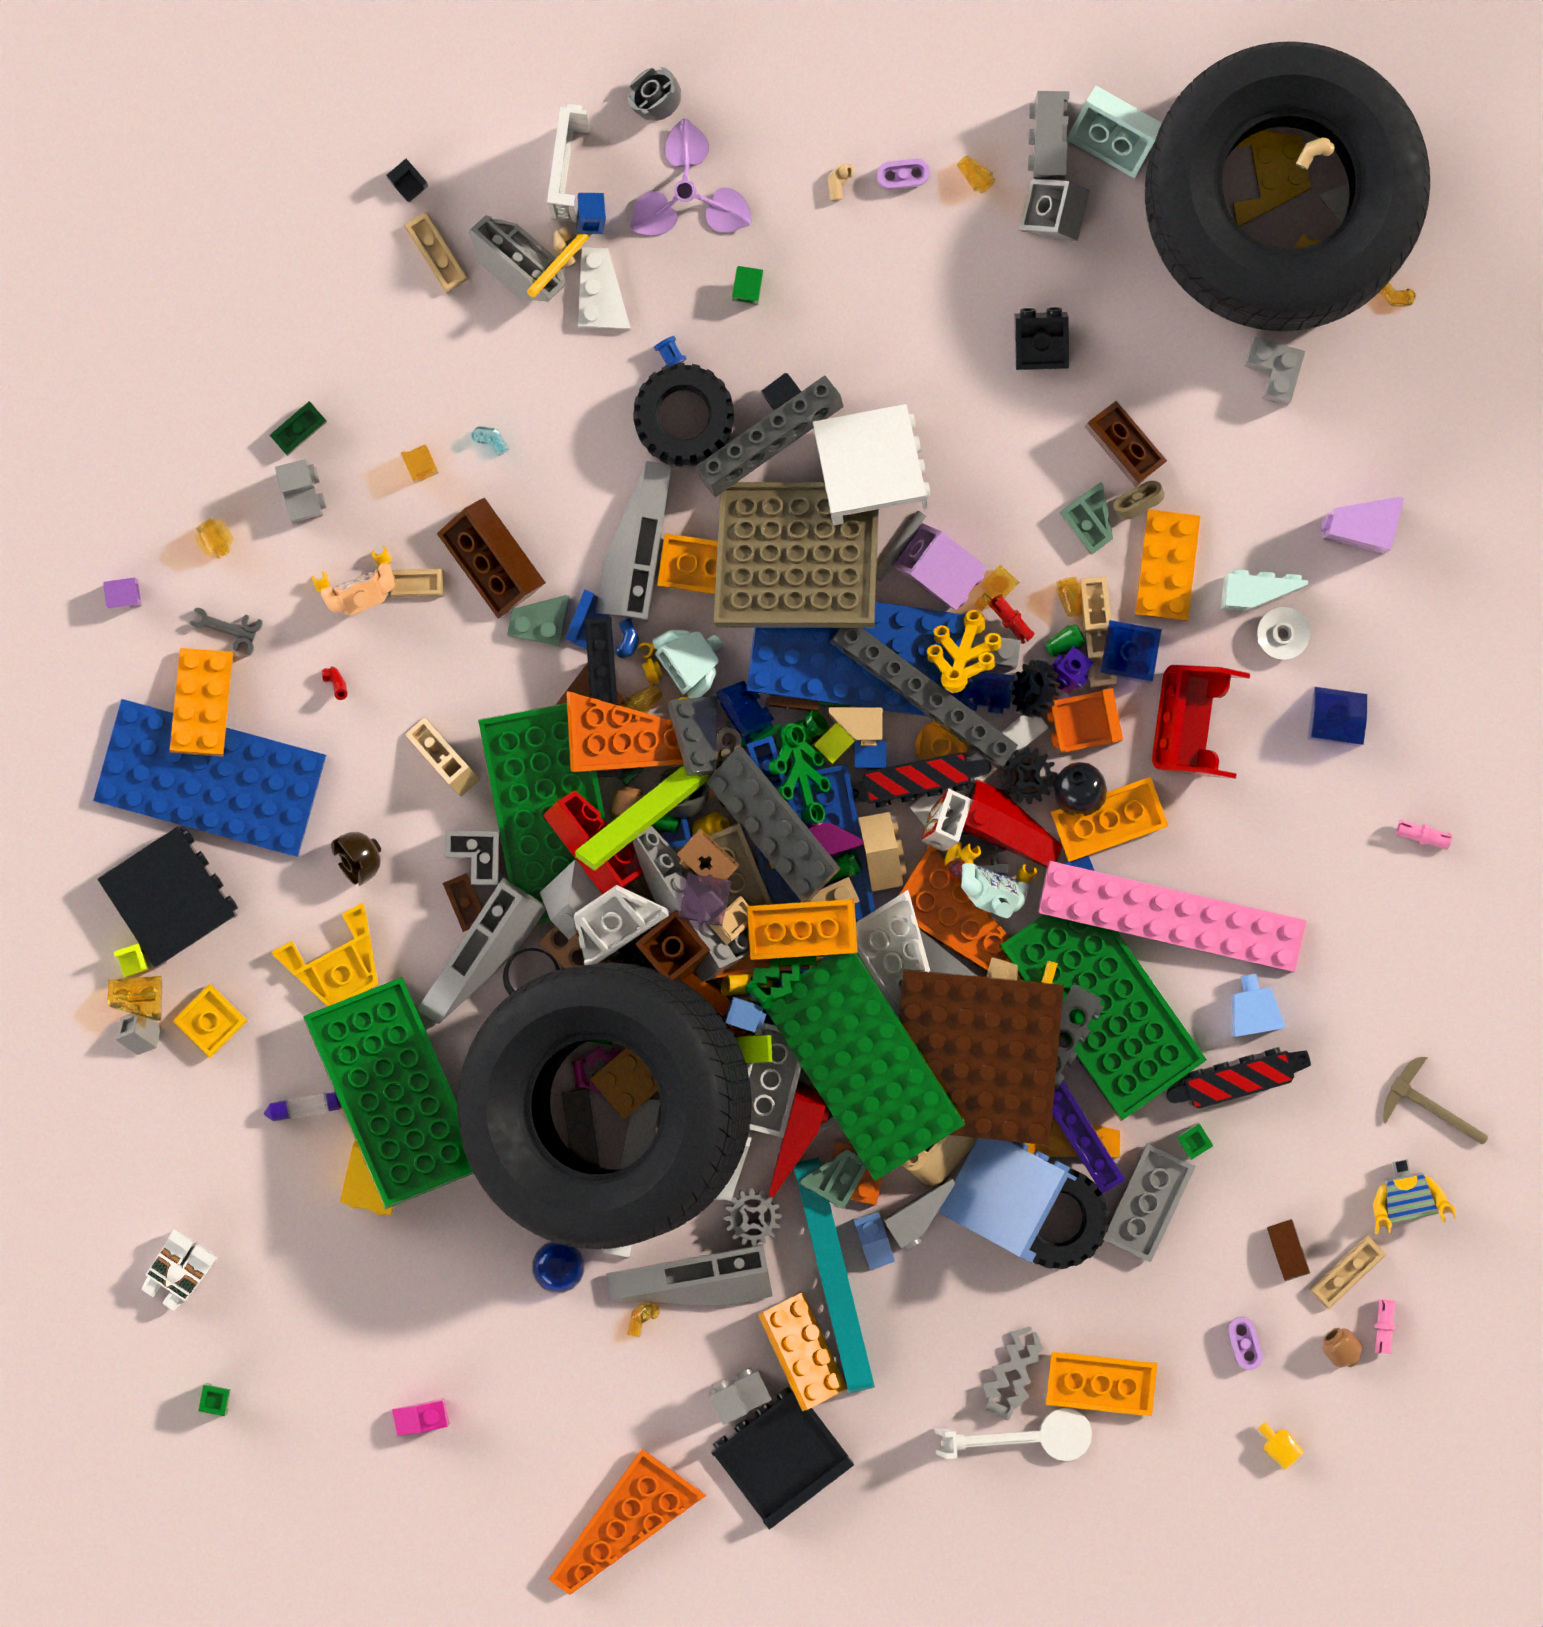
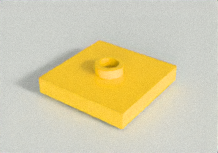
(210, 1020)

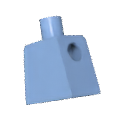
(1254, 1009)

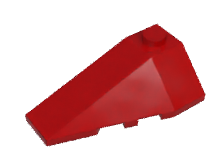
(1008, 826)
(802, 1126)

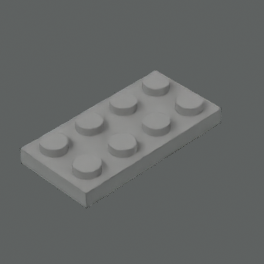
(1148, 1202)

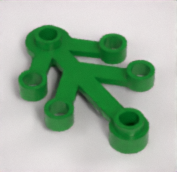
(794, 743)

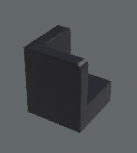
(407, 180)
(780, 391)

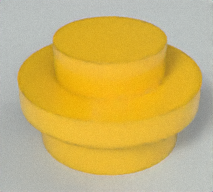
(652, 671)

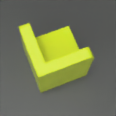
(833, 743)
(132, 960)

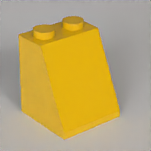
(359, 1187)

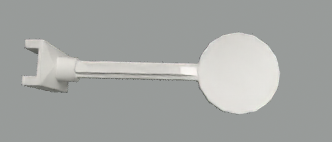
(1063, 1435)

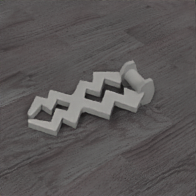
(1015, 1363)

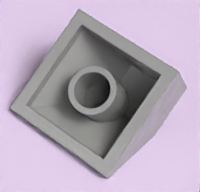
(567, 895)

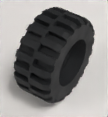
(676, 379)
(1090, 1234)

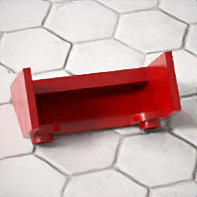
(1185, 719)

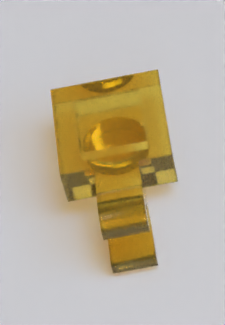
(997, 583)

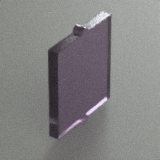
(705, 899)

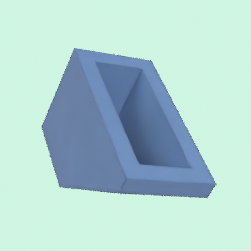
(744, 1014)
(874, 1240)

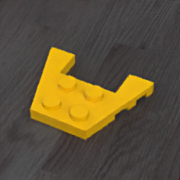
(1276, 173)
(340, 972)

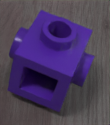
(1072, 670)

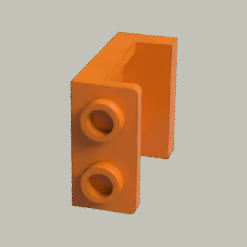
(1085, 721)

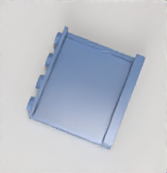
(1005, 1194)

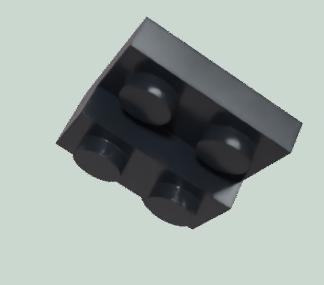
(1041, 339)

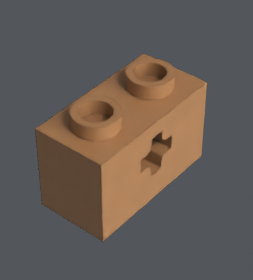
(702, 845)

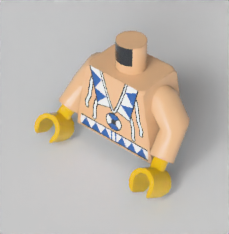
(359, 592)

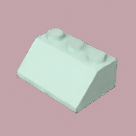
(1114, 131)

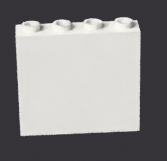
(562, 205)
(870, 461)

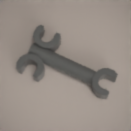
(245, 634)

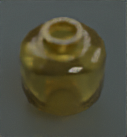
(214, 538)

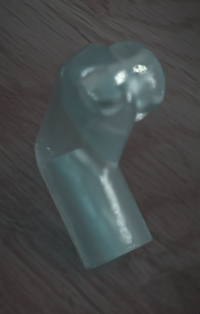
(490, 436)

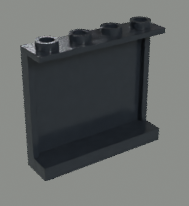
(168, 896)
(781, 1457)

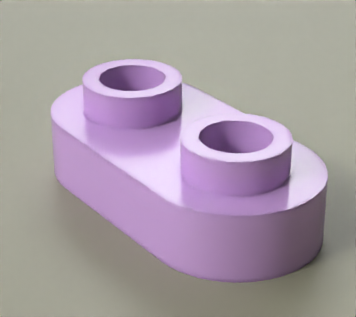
(902, 171)
(1245, 1342)

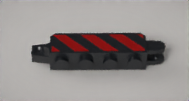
(919, 777)
(1239, 1079)

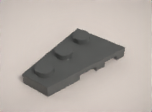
(696, 731)

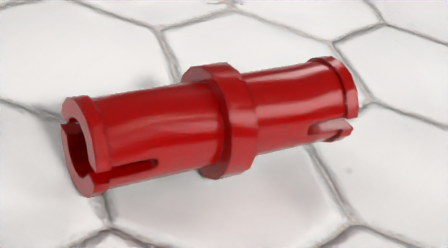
(1011, 619)

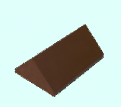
(1125, 443)

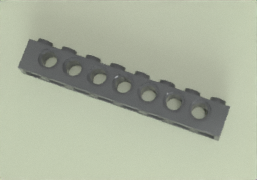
(924, 694)

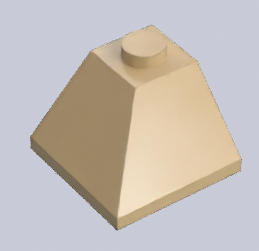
(859, 723)

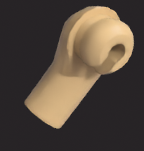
(1314, 148)

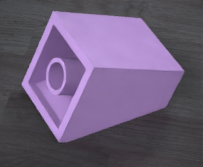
(1364, 524)
(940, 566)

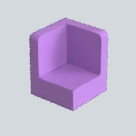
(122, 593)

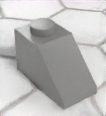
(1006, 656)

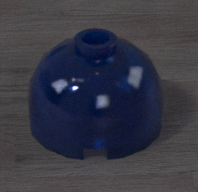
(558, 1267)

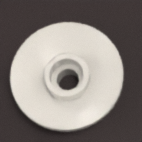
(1297, 633)

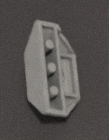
(513, 257)

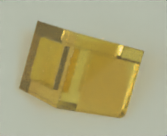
(419, 463)

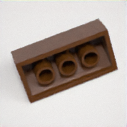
(491, 557)

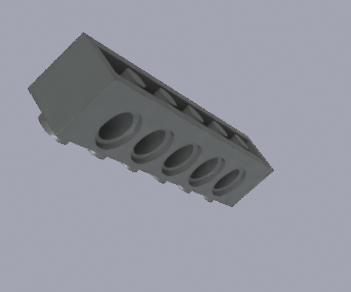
(769, 436)
(1090, 1004)

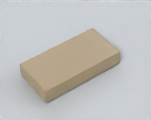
(417, 583)
(734, 921)

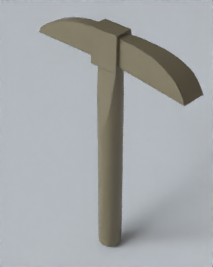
(1402, 1088)

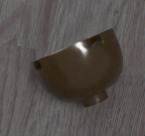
(358, 856)

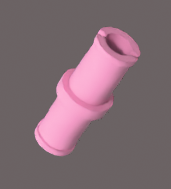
(1423, 834)
(1385, 1326)

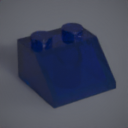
(1130, 651)
(988, 691)
(745, 711)
(1338, 716)

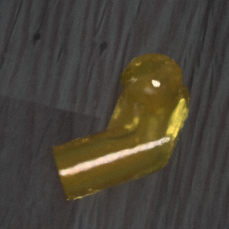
(1398, 298)
(640, 1316)

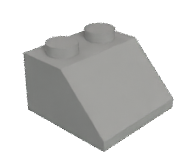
(1054, 209)

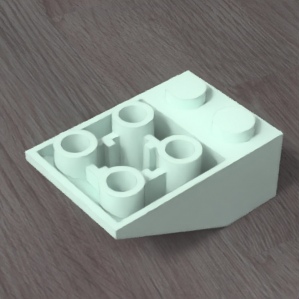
(1248, 592)

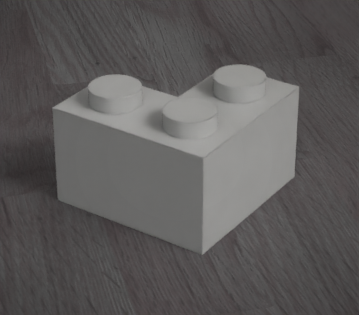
(1281, 363)
(298, 486)
(481, 848)
(739, 1396)

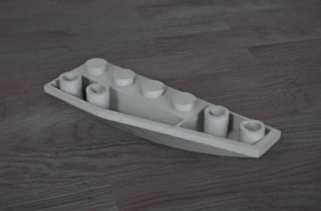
(634, 551)
(667, 884)
(484, 949)
(698, 1280)

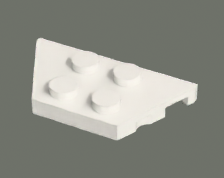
(614, 922)

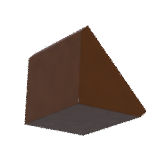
(674, 947)

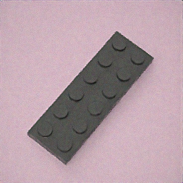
(772, 825)

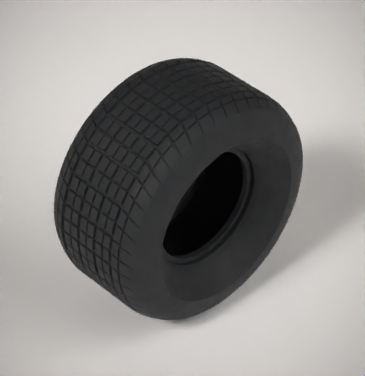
(1304, 90)
(510, 1123)

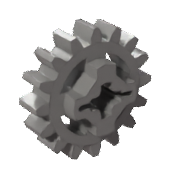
(743, 1226)

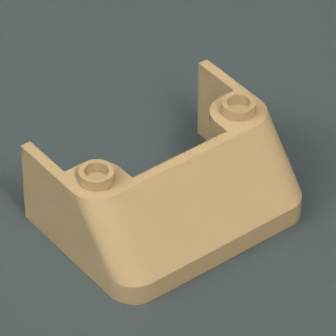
(937, 1163)

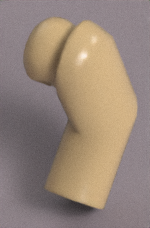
(837, 179)
(559, 239)

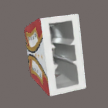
(945, 828)

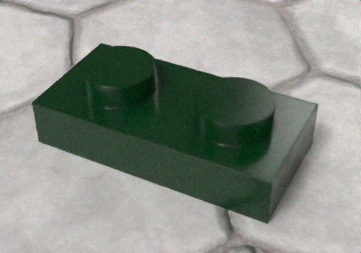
(298, 428)

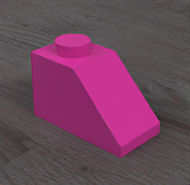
(421, 1417)

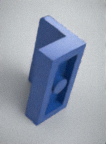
(585, 609)

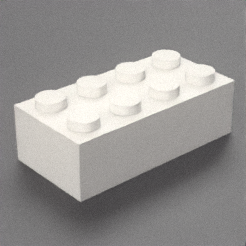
(773, 1085)

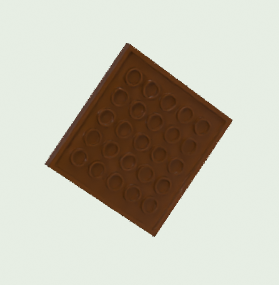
(989, 1049)

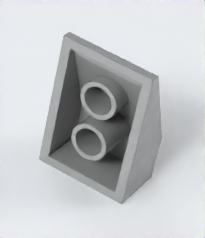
(915, 1217)

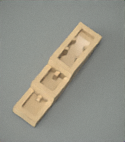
(1096, 619)

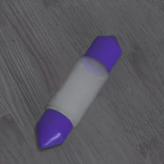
(303, 1106)

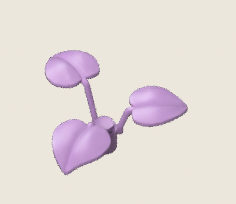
(654, 213)

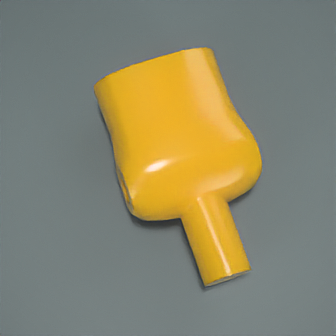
(736, 984)
(1280, 1446)

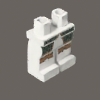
(175, 1277)

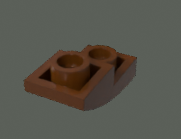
(1288, 1250)

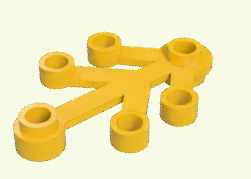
(956, 677)

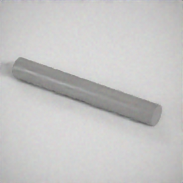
(899, 545)

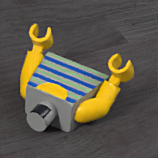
(1408, 1198)

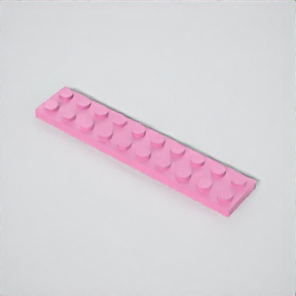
(1171, 916)

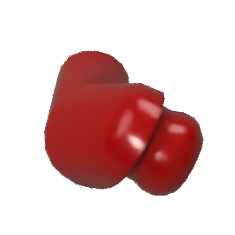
(339, 685)

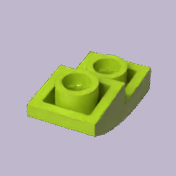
(756, 1048)

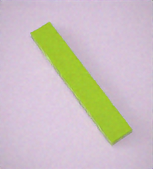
(638, 818)

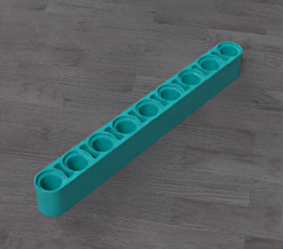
(835, 1283)

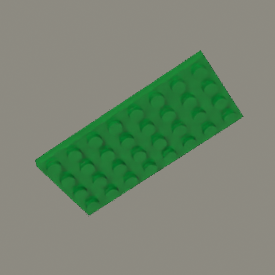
(527, 775)
(1137, 1039)
(864, 1064)
(391, 1091)

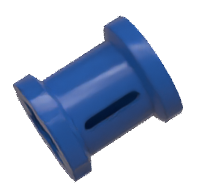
(670, 352)

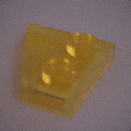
(137, 996)

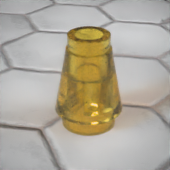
(976, 175)
(1070, 595)
(644, 699)

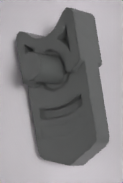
(995, 867)

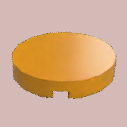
(936, 742)

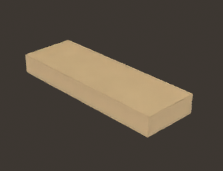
(436, 252)
(1348, 1272)

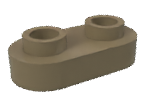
(1138, 500)
(724, 751)

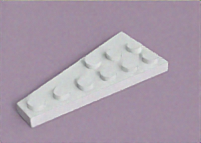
(889, 944)

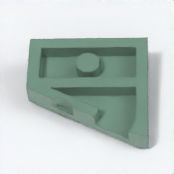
(1090, 519)
(540, 621)
(836, 1178)

